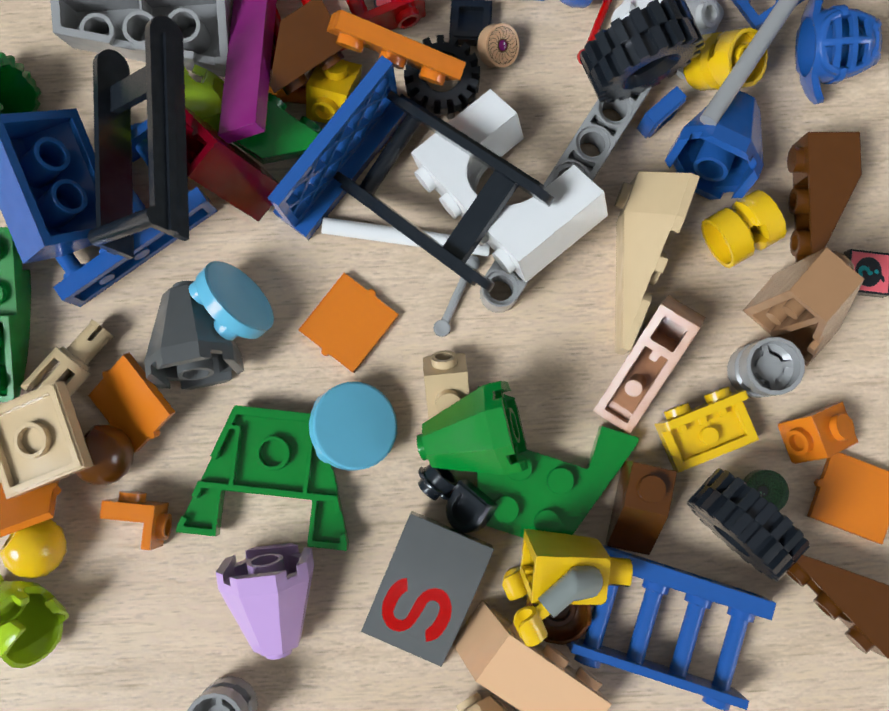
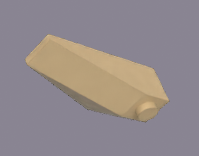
(649, 216)

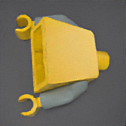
(558, 573)

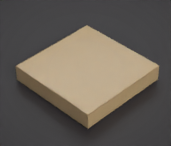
(40, 440)

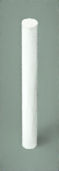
(382, 233)

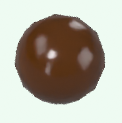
(110, 453)

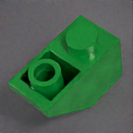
(283, 135)

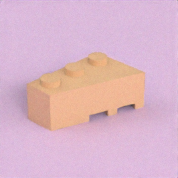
(524, 675)

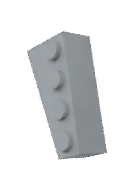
(122, 24)

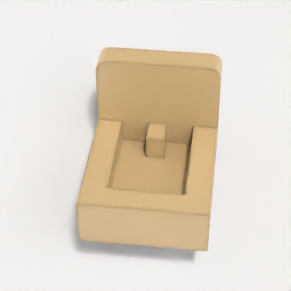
(444, 380)

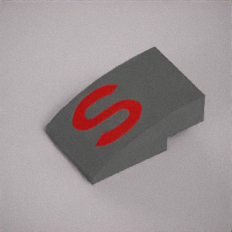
(427, 588)

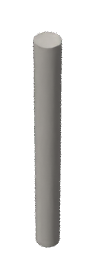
(747, 62)

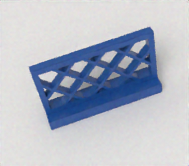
(343, 145)

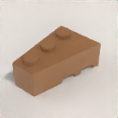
(807, 301)

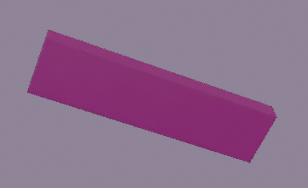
(247, 69)

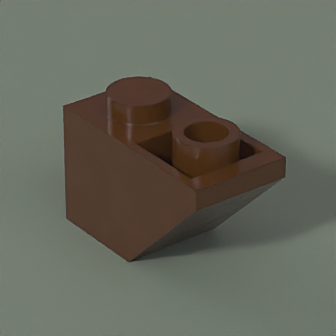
(302, 46)

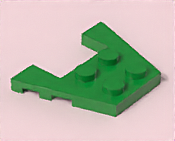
(271, 456)
(554, 492)

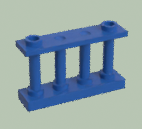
(88, 280)
(700, 595)

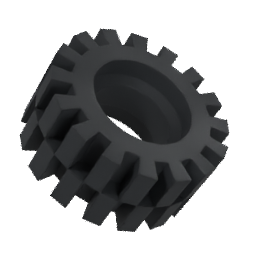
(454, 99)

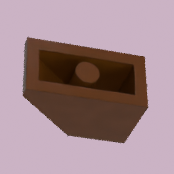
(640, 506)

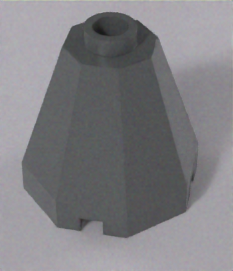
(187, 345)

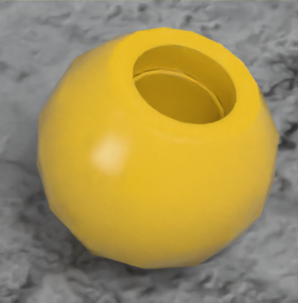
(34, 550)

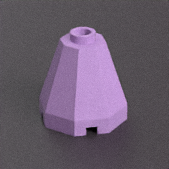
(268, 595)

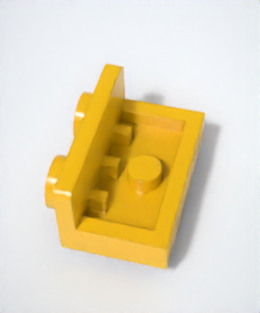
(706, 430)

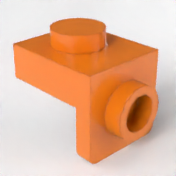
(818, 434)
(135, 508)

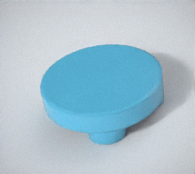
(232, 301)
(352, 426)

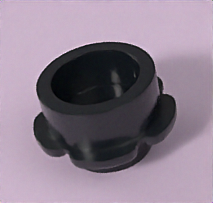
(436, 482)

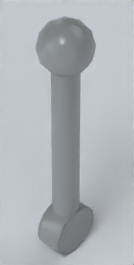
(442, 326)

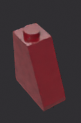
(226, 169)

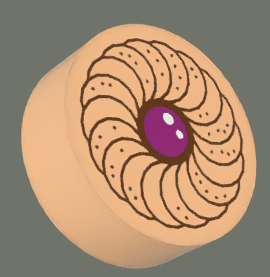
(498, 45)

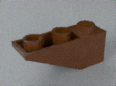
(824, 177)
(850, 597)

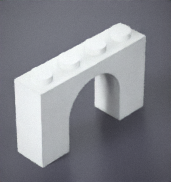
(524, 233)

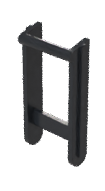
(113, 96)
(480, 214)

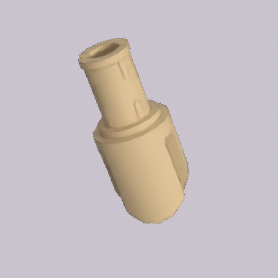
(72, 360)

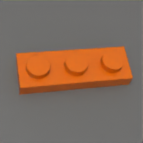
(358, 33)

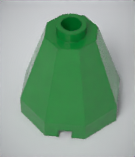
(476, 434)

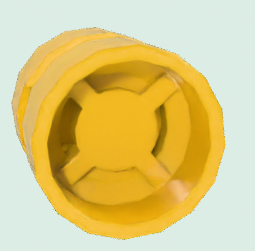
(719, 57)
(750, 225)

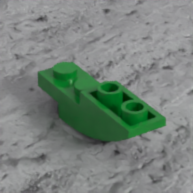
(14, 318)

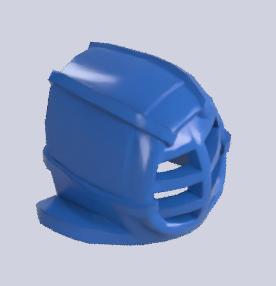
(834, 46)

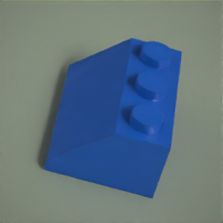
(47, 183)

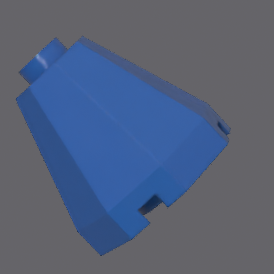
(723, 155)

